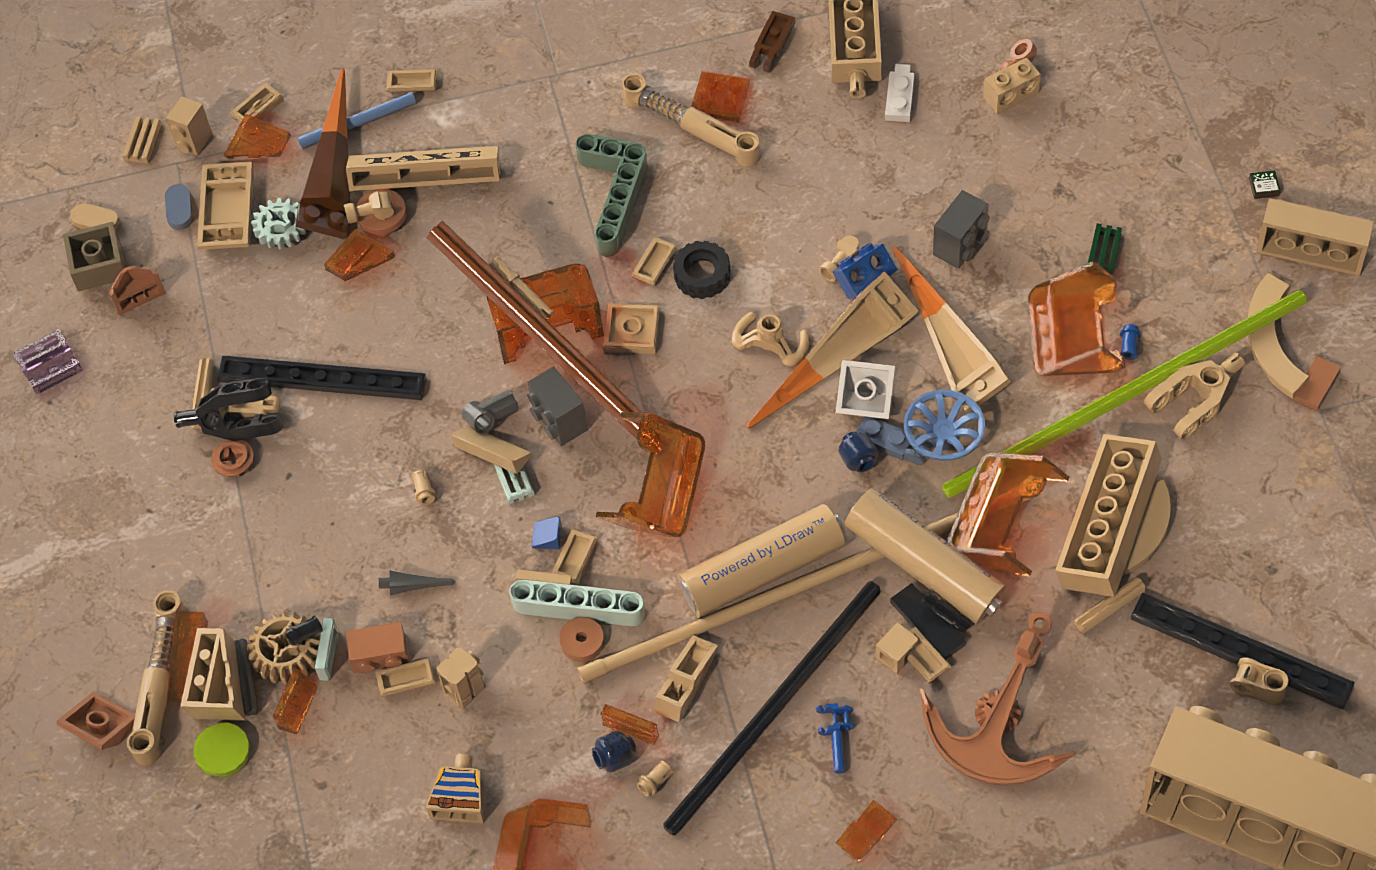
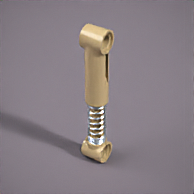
(741, 145)
(155, 683)

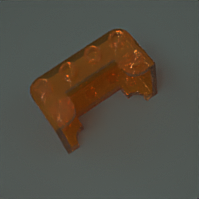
(567, 293)

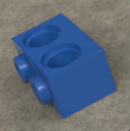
(865, 271)

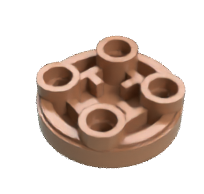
(379, 227)

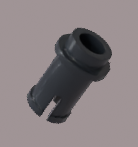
(304, 630)

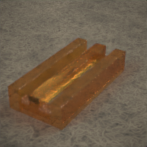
(629, 724)

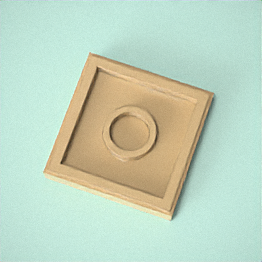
(631, 328)

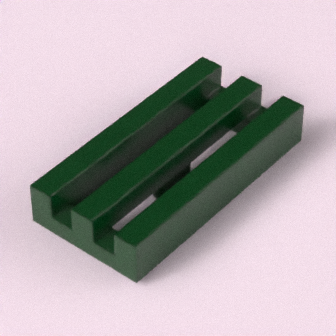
(1108, 231)

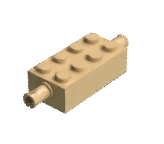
(854, 43)

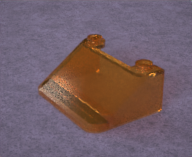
(1069, 323)

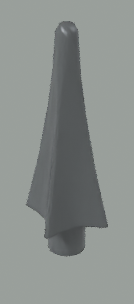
(403, 582)

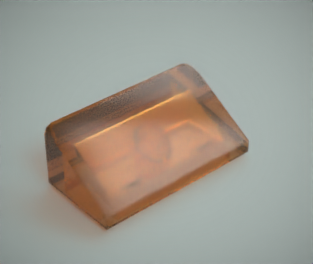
(294, 702)

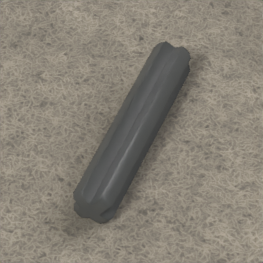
(246, 678)

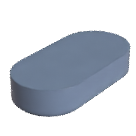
(178, 206)

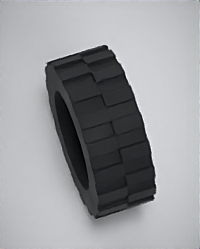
(701, 252)

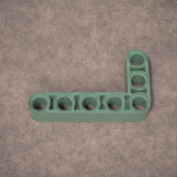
(628, 162)

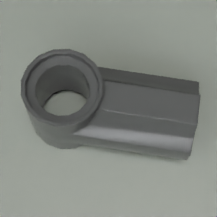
(485, 414)

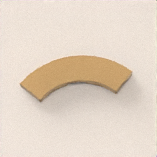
(1151, 528)

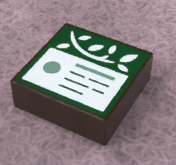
(1264, 184)

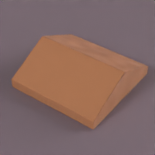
(98, 721)

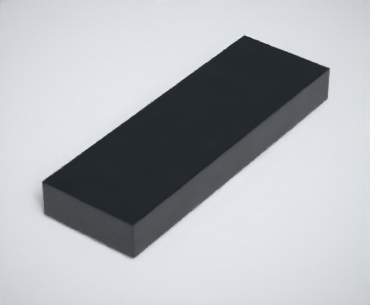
(932, 627)

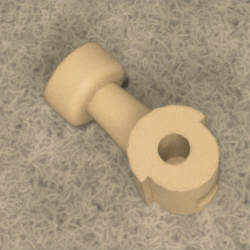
(379, 205)
(846, 247)

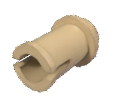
(424, 492)
(658, 775)

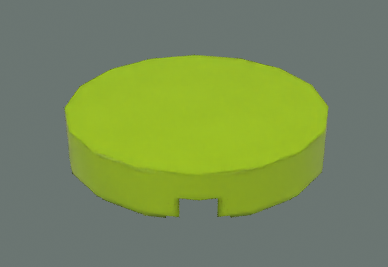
(221, 750)

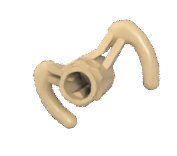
(769, 337)

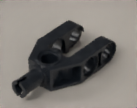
(223, 424)

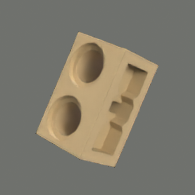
(1011, 85)

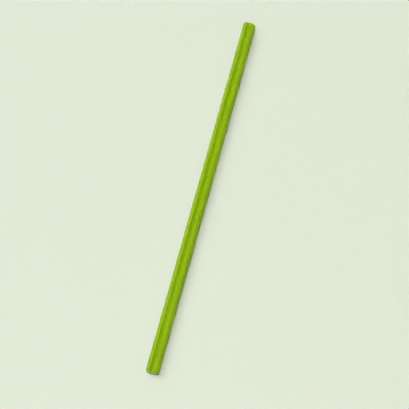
(1140, 384)

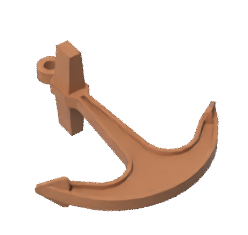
(982, 753)

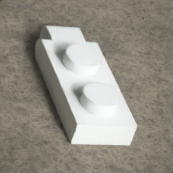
(899, 94)

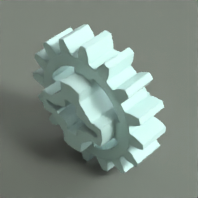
(278, 224)

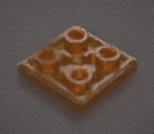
(721, 95)

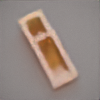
(182, 646)

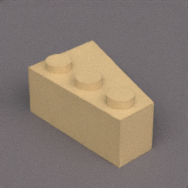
(213, 678)

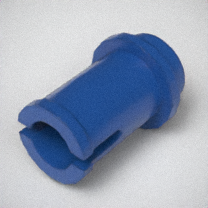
(1130, 336)

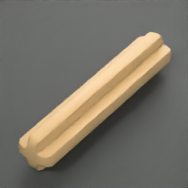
(203, 382)
(1109, 605)

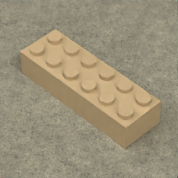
(1108, 515)

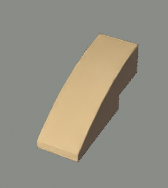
(685, 678)

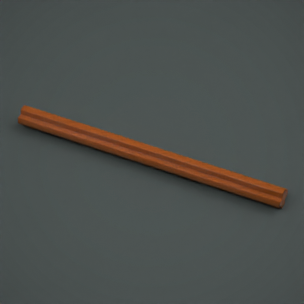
(533, 324)

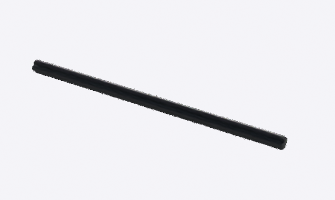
(771, 709)

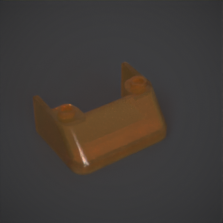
(668, 479)
(993, 504)
(520, 821)

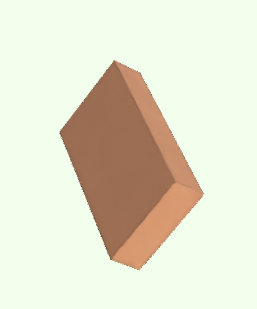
(1321, 377)

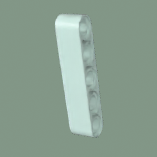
(566, 595)

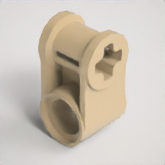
(1258, 680)

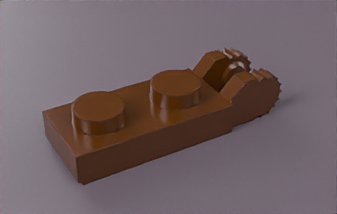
(772, 39)

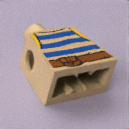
(457, 793)

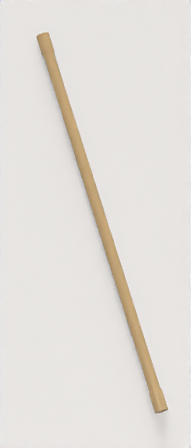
(603, 666)

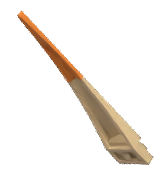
(866, 321)
(963, 356)

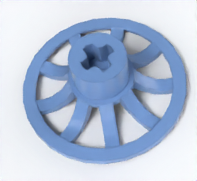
(944, 429)

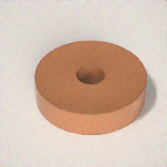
(579, 628)

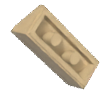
(491, 449)

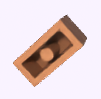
(377, 647)

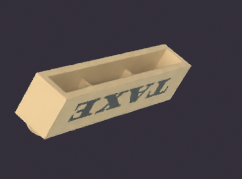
(423, 168)

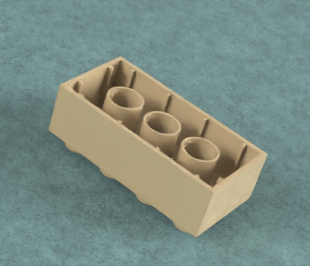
(1260, 796)

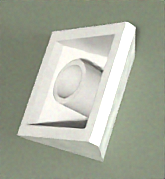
(865, 389)

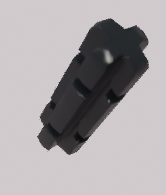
(946, 611)

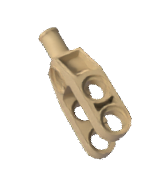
(1196, 377)

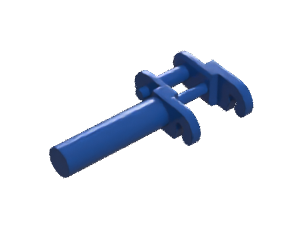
(835, 732)

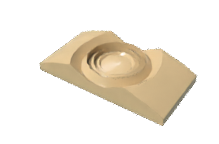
(226, 205)

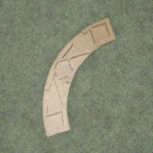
(1265, 344)

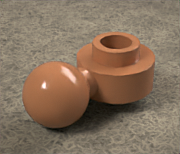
(1021, 50)

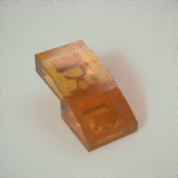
(866, 831)

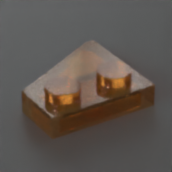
(257, 139)
(357, 256)

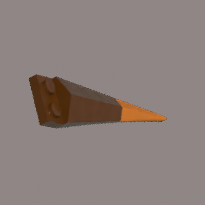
(327, 186)

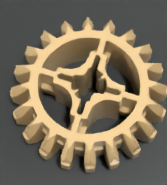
(273, 638)

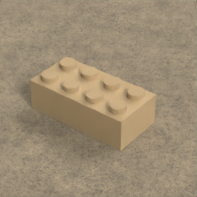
(1314, 236)

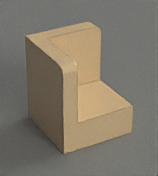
(895, 646)

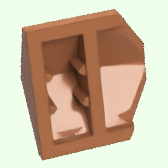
(135, 287)

